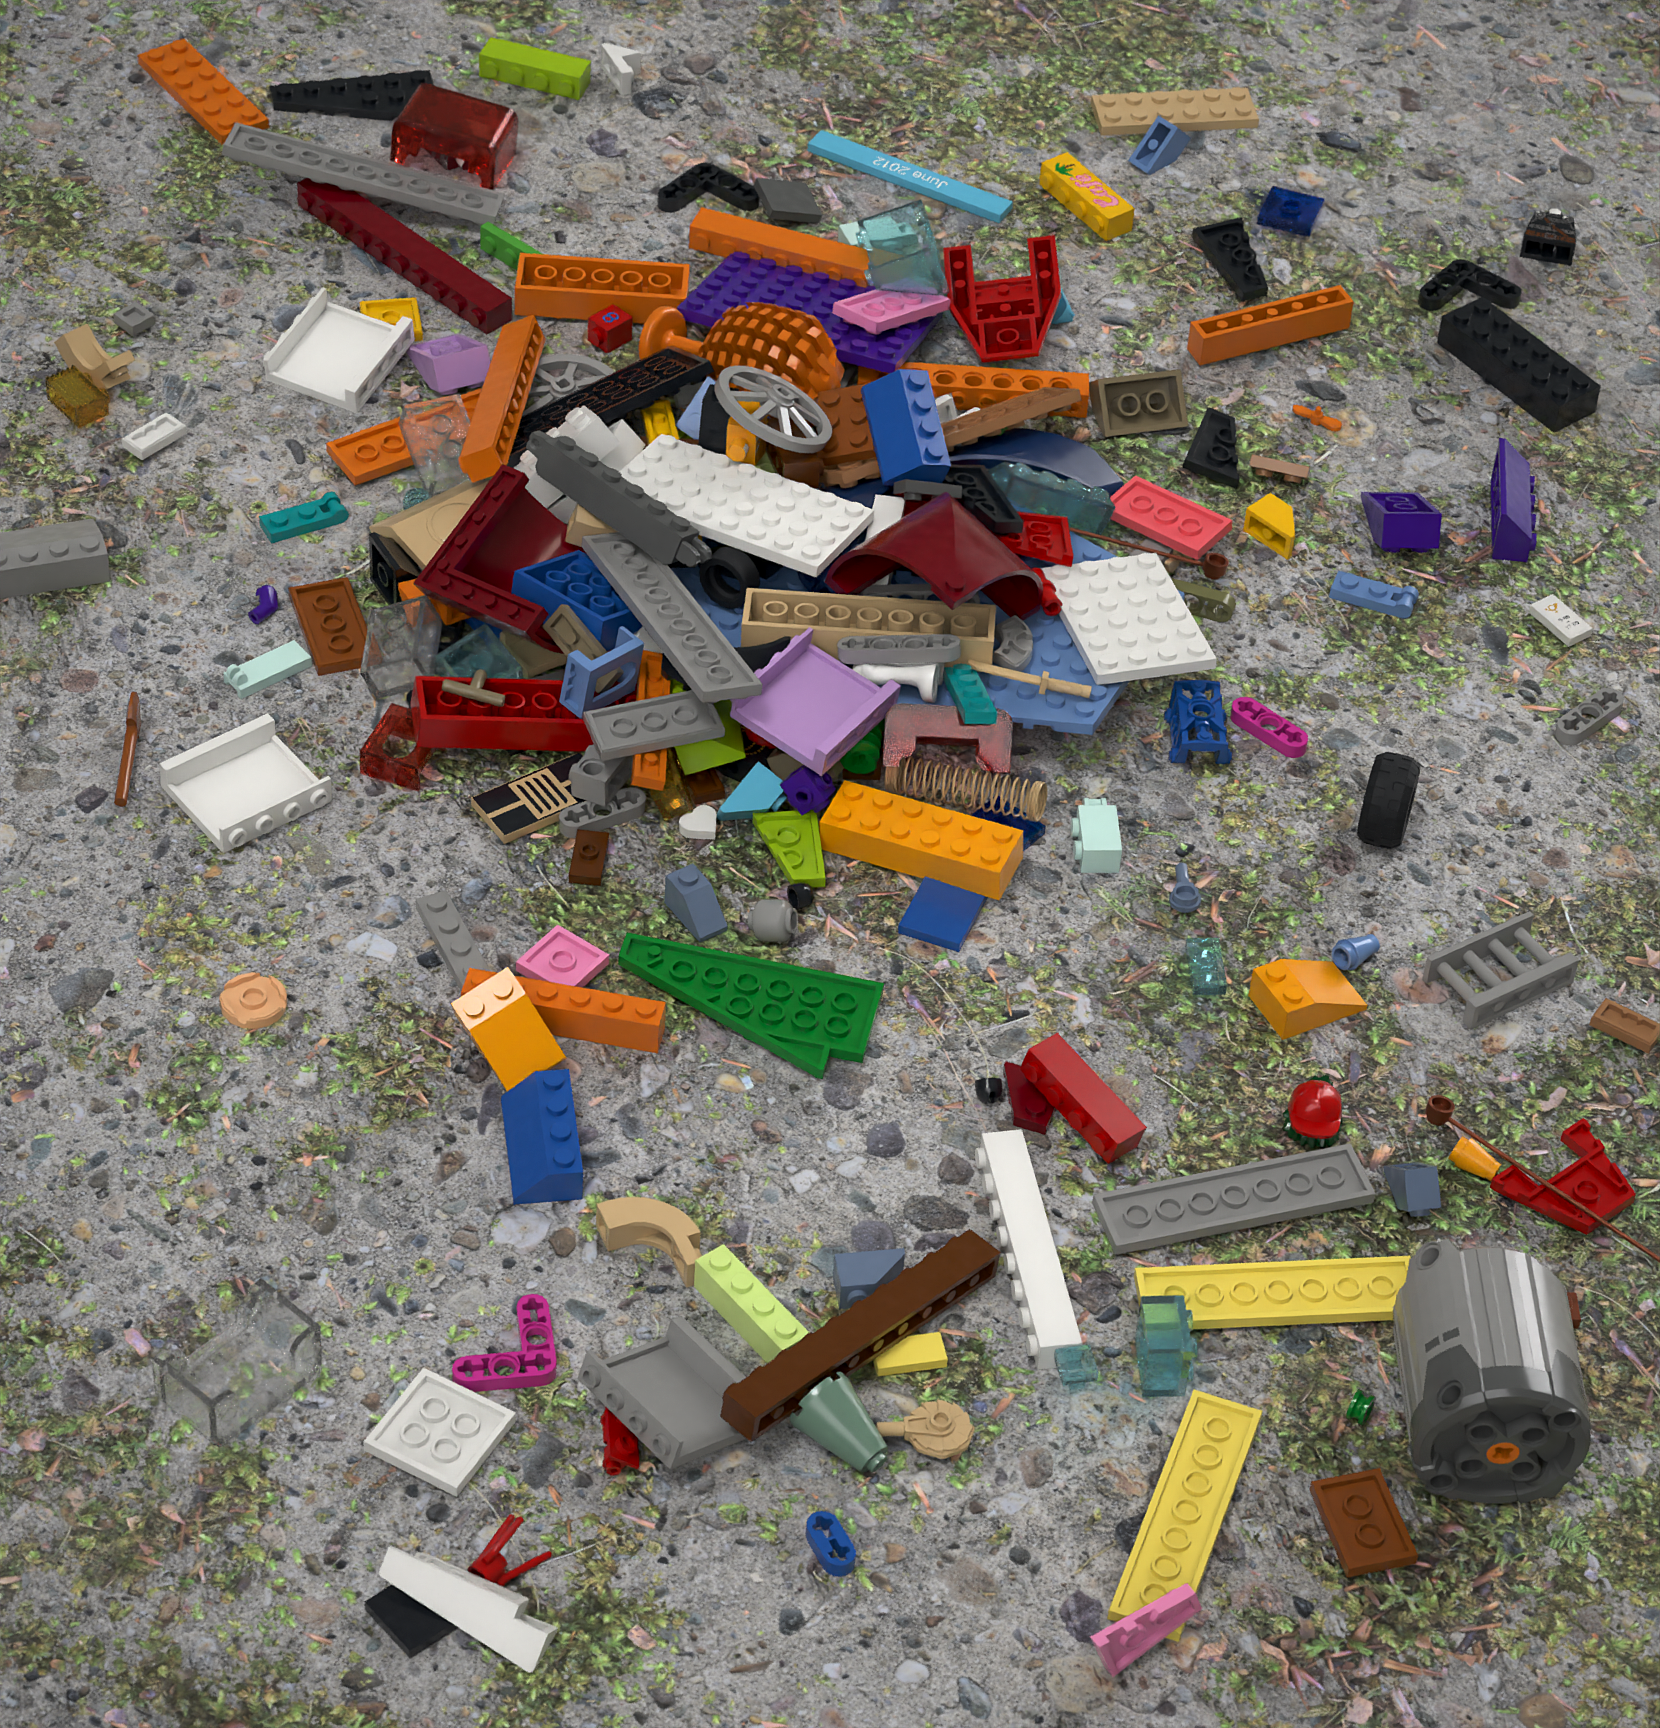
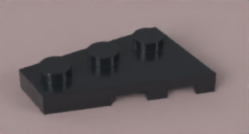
(1214, 450)

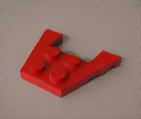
(1589, 1181)

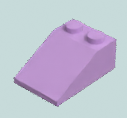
(451, 363)

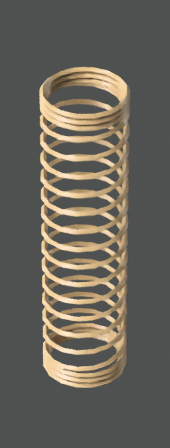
(1035, 799)

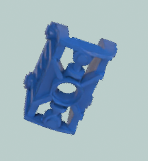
(1182, 720)

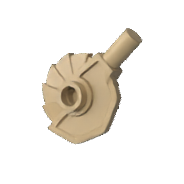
(933, 1429)

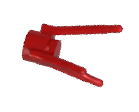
(492, 1564)

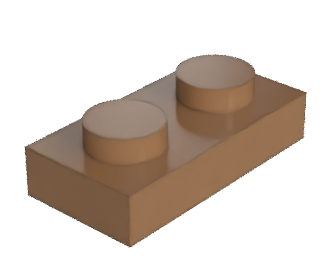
(1267, 466)

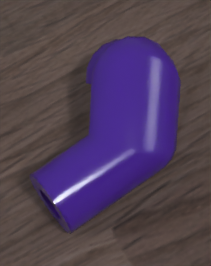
(268, 604)

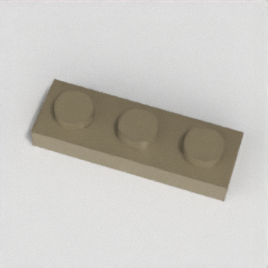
(573, 635)

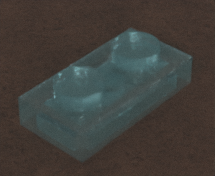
(1206, 966)

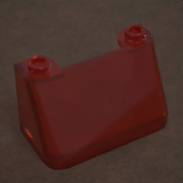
(943, 725)

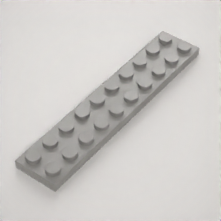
(362, 174)
(673, 619)

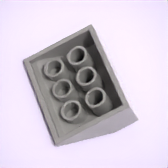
(52, 558)

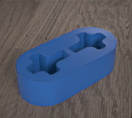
(823, 1546)

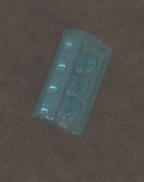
(1049, 495)

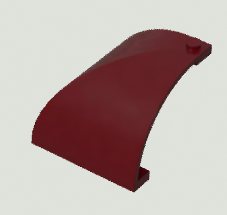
(492, 540)
(950, 553)

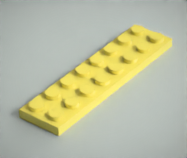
(1281, 1290)
(1187, 1503)

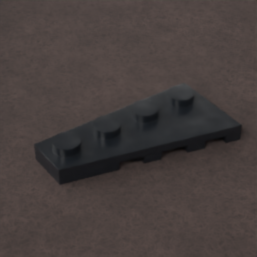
(984, 498)

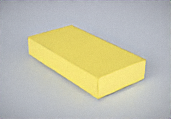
(912, 1355)

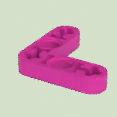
(529, 1356)

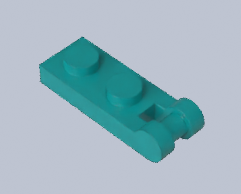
(304, 518)

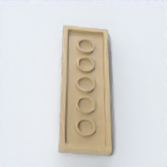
(1184, 108)

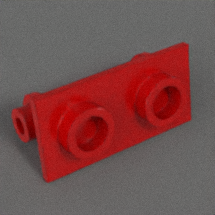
(621, 1444)

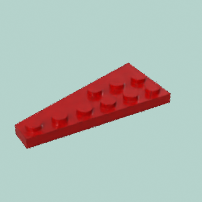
(1041, 537)

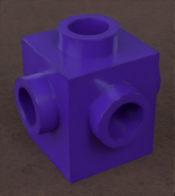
(807, 789)

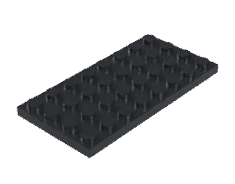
(618, 393)

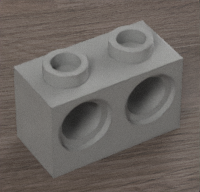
(598, 779)

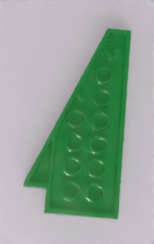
(778, 1005)

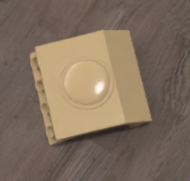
(428, 524)

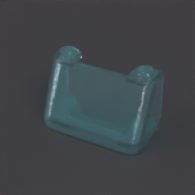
(902, 251)

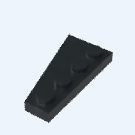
(1229, 251)

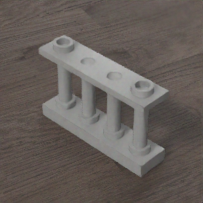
(1502, 995)

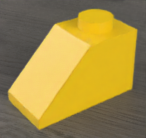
(1272, 524)

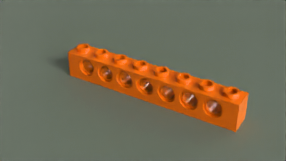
(990, 385)

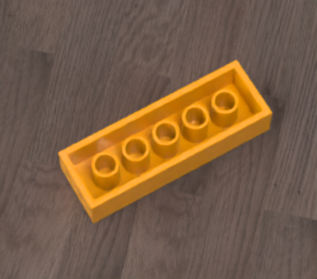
(921, 839)

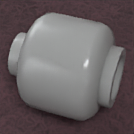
(773, 920)

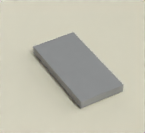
(652, 725)

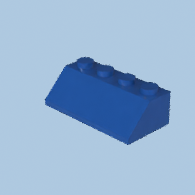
(906, 427)
(542, 1139)

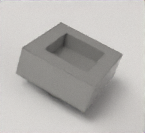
(134, 318)

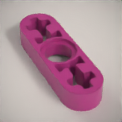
(1286, 739)

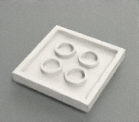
(439, 1431)

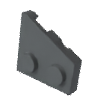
(924, 491)

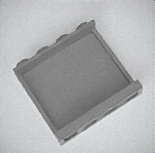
(668, 1393)

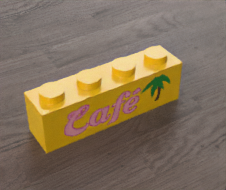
(1086, 196)

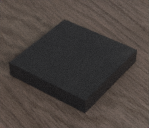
(407, 1620)

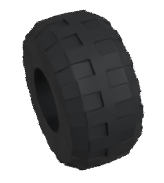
(1388, 800)

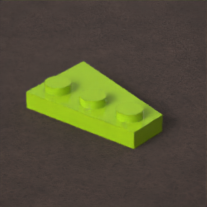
(794, 844)

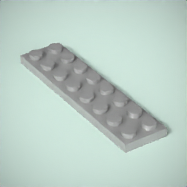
(1233, 1198)

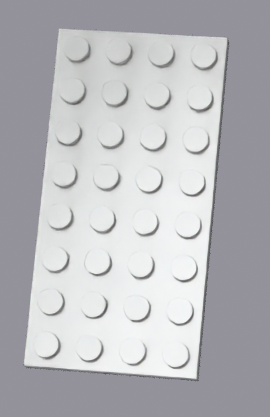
(748, 505)

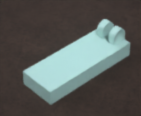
(267, 669)

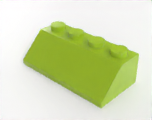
(715, 751)

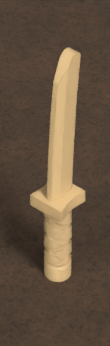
(1045, 682)

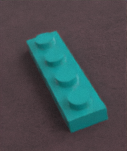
(969, 695)

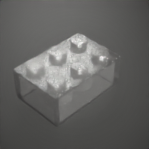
(435, 439)
(400, 646)

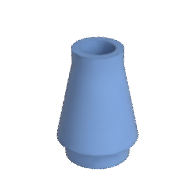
(1354, 951)

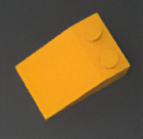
(1302, 995)
(507, 1029)

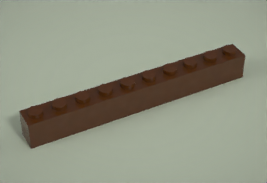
(860, 1333)

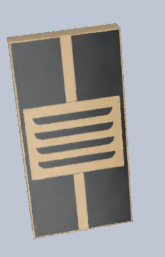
(528, 801)

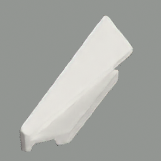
(472, 1604)

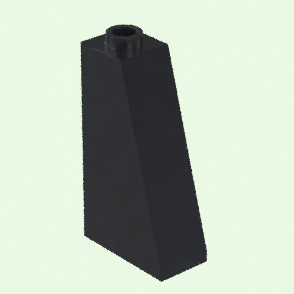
(713, 423)

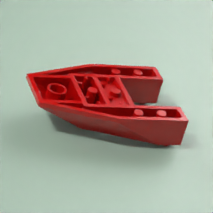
(1009, 314)

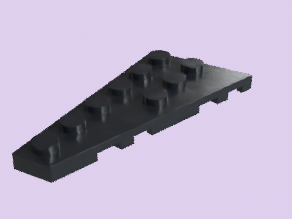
(362, 96)

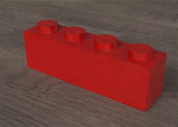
(1082, 1098)

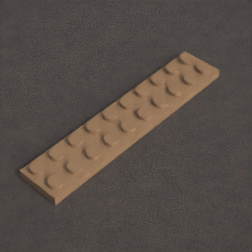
(967, 428)

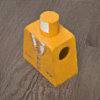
(741, 443)

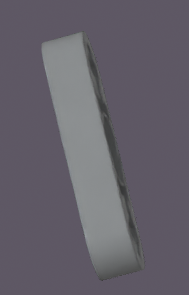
(1585, 727)
(623, 807)

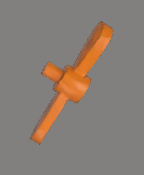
(1317, 417)

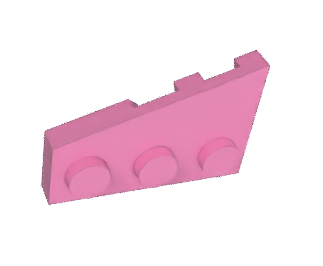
(1140, 1631)

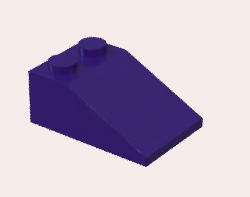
(1402, 521)

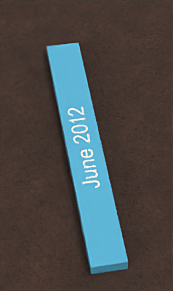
(910, 176)

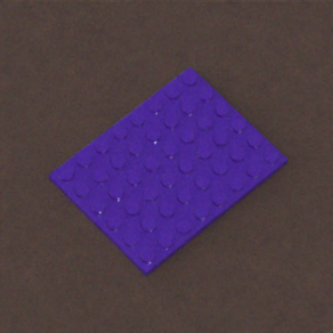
(752, 280)

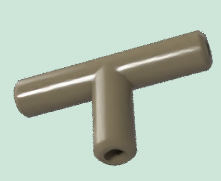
(474, 690)

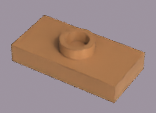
(1626, 1025)

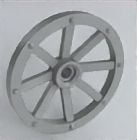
(564, 385)
(777, 399)

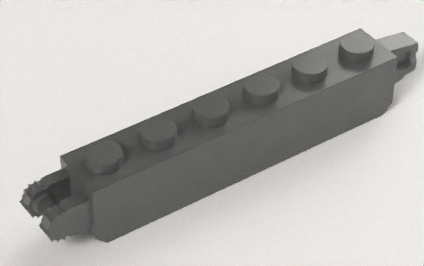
(617, 501)

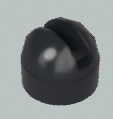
(800, 895)
(988, 1088)

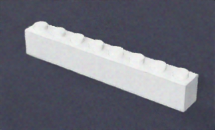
(1028, 1246)

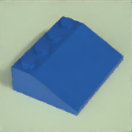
(581, 585)

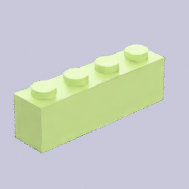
(746, 1303)

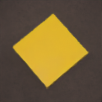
(392, 310)

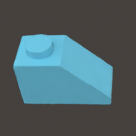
(755, 794)

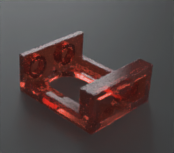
(398, 771)

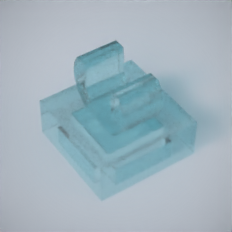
(1076, 1366)

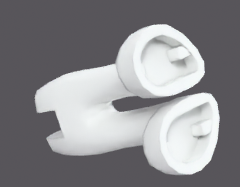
(921, 675)

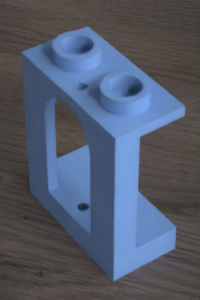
(582, 674)

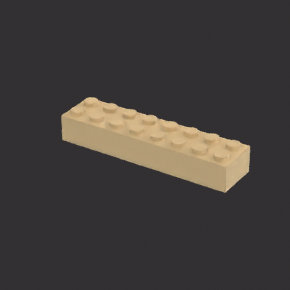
(782, 613)

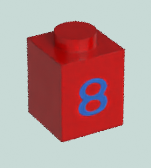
(610, 328)

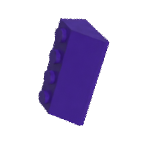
(1511, 505)

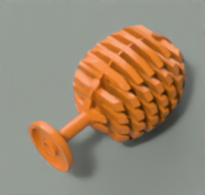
(757, 337)

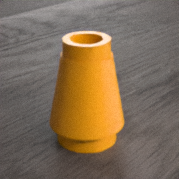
(1474, 1159)

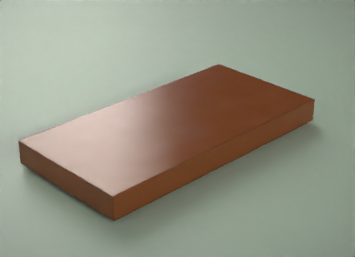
(330, 624)

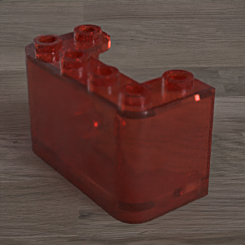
(458, 128)

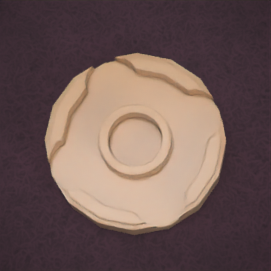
(253, 1000)

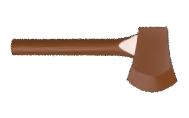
(133, 723)

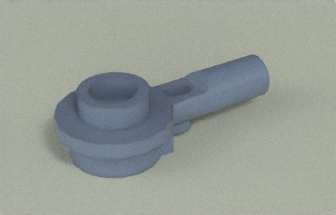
(1185, 895)

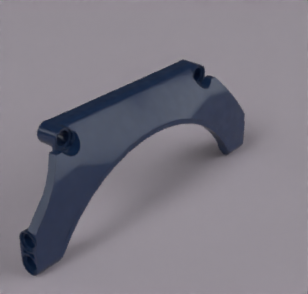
(1028, 446)

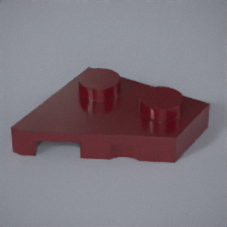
(1028, 1105)

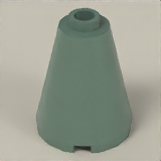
(841, 1424)

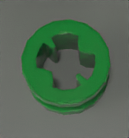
(1360, 1407)

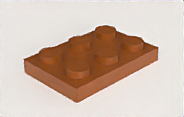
(850, 428)
(1363, 1522)

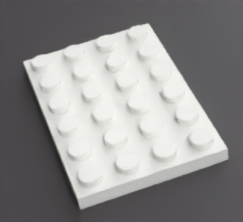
(1129, 619)

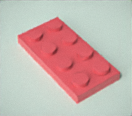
(1168, 517)

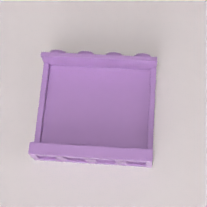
(813, 704)

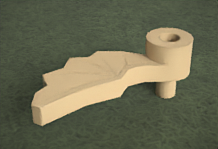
(1172, 564)

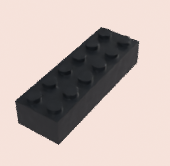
(1518, 364)

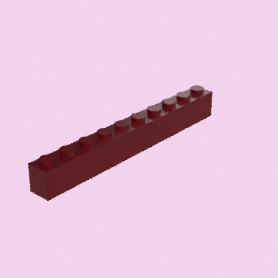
(407, 254)

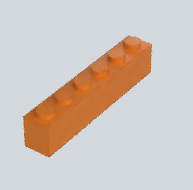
(1269, 325)
(590, 1013)

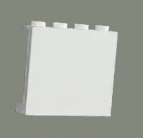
(337, 353)
(243, 784)

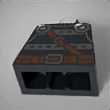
(1550, 238)

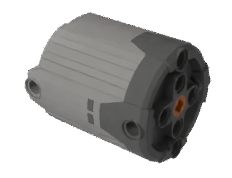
(1489, 1375)

